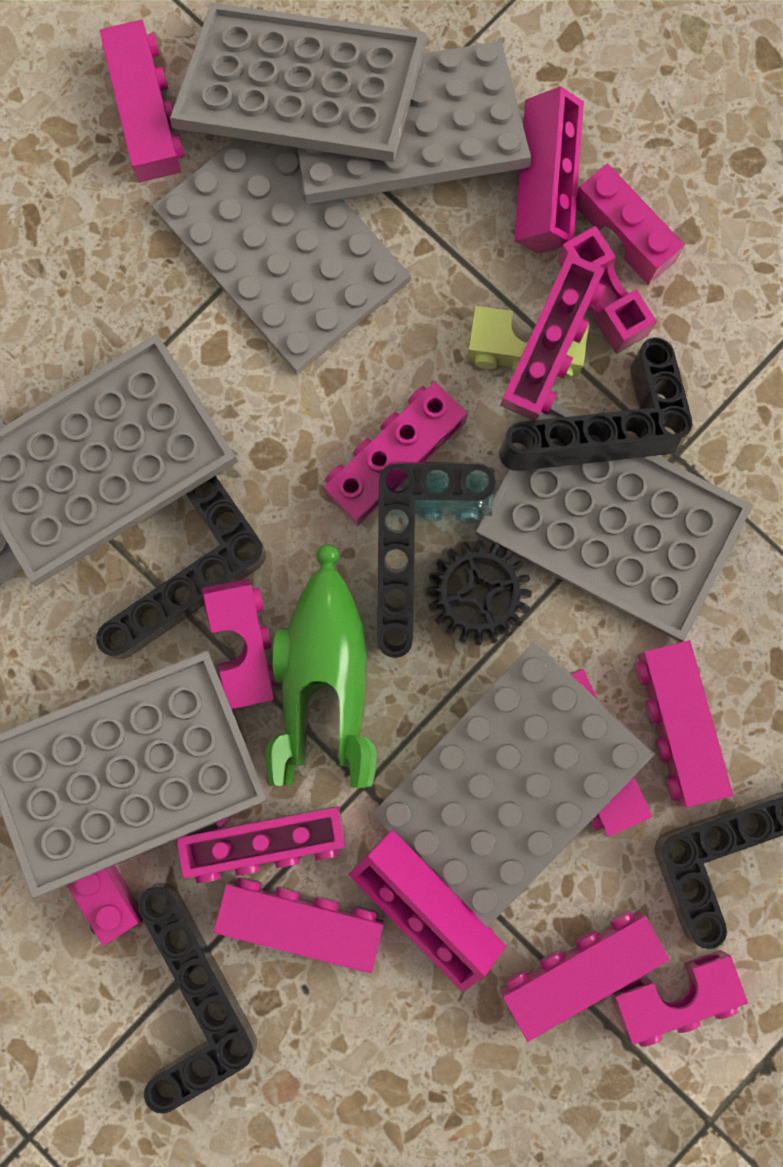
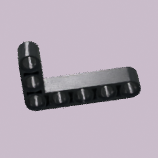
(611, 427)
(404, 539)
(192, 576)
(697, 853)
(217, 1032)

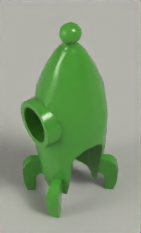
(318, 651)

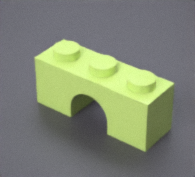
(496, 344)

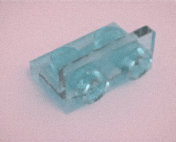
(464, 510)

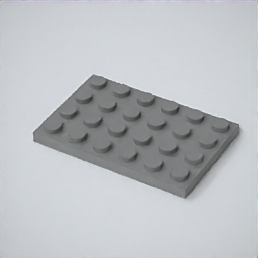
(300, 81)
(456, 128)
(286, 264)
(103, 459)
(621, 532)
(123, 774)
(513, 783)

